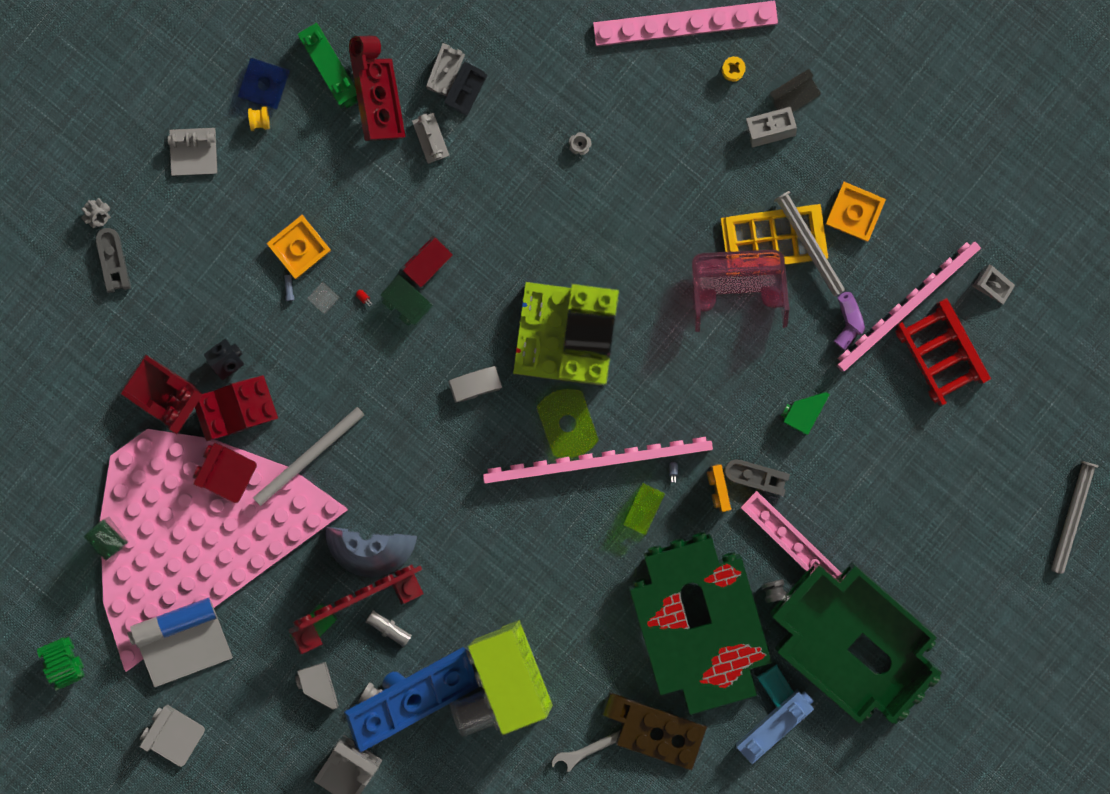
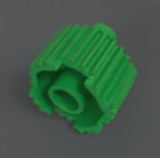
(60, 663)

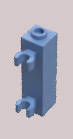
(775, 725)

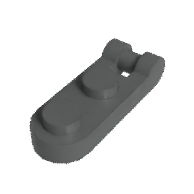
(112, 260)
(756, 476)

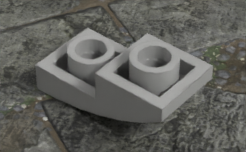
(475, 384)

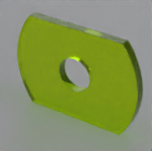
(570, 403)

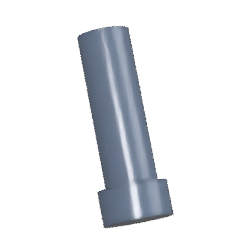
(288, 286)

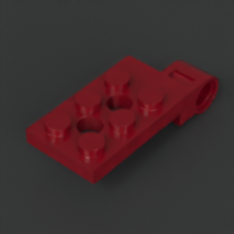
(379, 75)

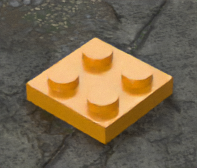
(855, 211)
(299, 247)
(716, 478)

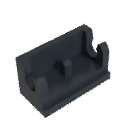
(465, 88)

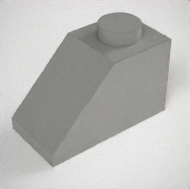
(317, 684)

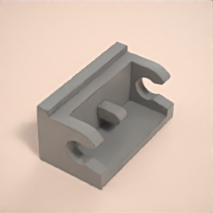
(445, 70)
(771, 127)

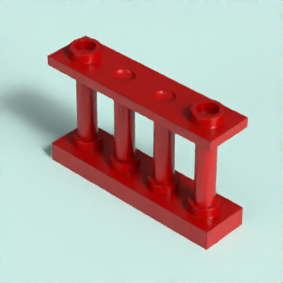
(965, 352)

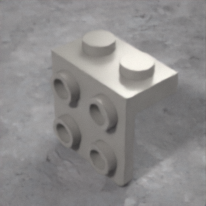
(172, 735)

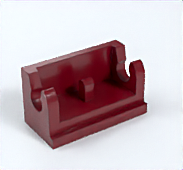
(427, 261)

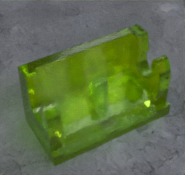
(643, 509)

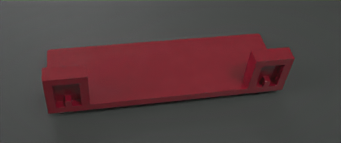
(404, 584)

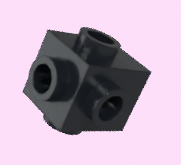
(224, 358)

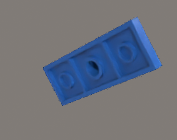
(410, 699)

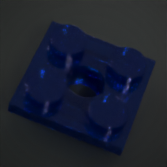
(255, 72)

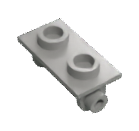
(430, 137)

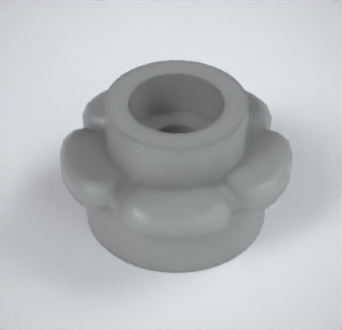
(579, 137)

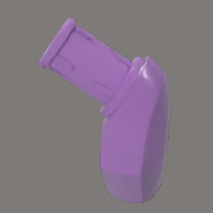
(853, 319)

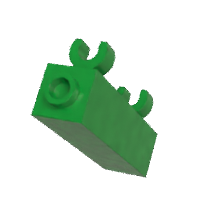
(329, 65)

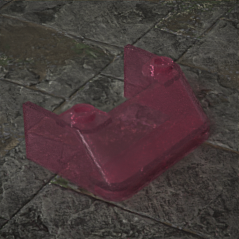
(739, 273)

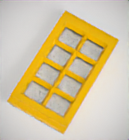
(773, 232)

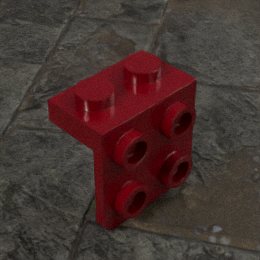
(225, 472)

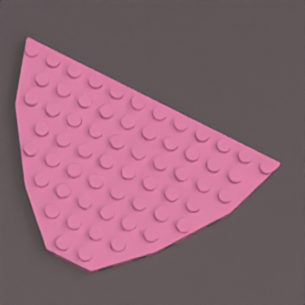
(189, 539)

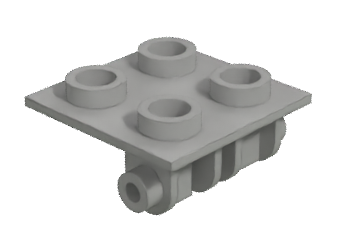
(193, 151)

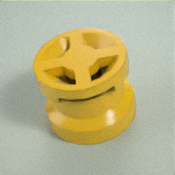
(730, 72)
(259, 118)

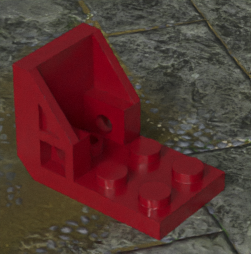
(161, 393)

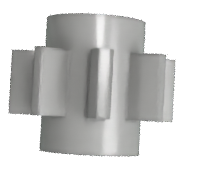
(95, 213)

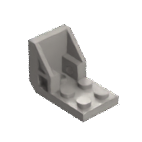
(347, 769)

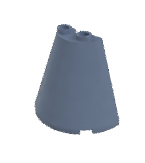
(369, 557)

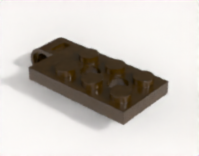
(641, 719)

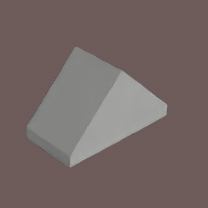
(994, 284)

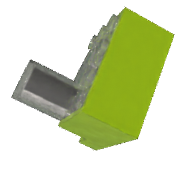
(511, 682)

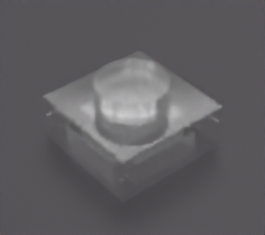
(323, 298)

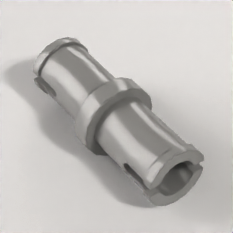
(388, 628)

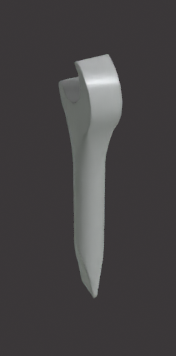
(574, 757)

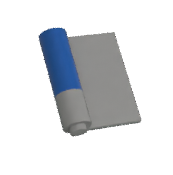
(181, 642)

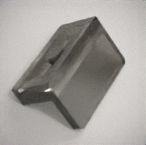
(795, 92)

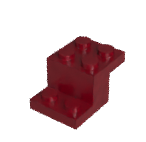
(235, 408)

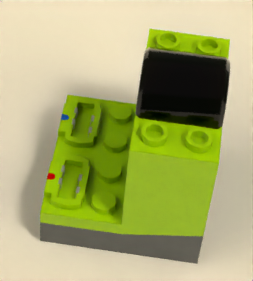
(566, 333)

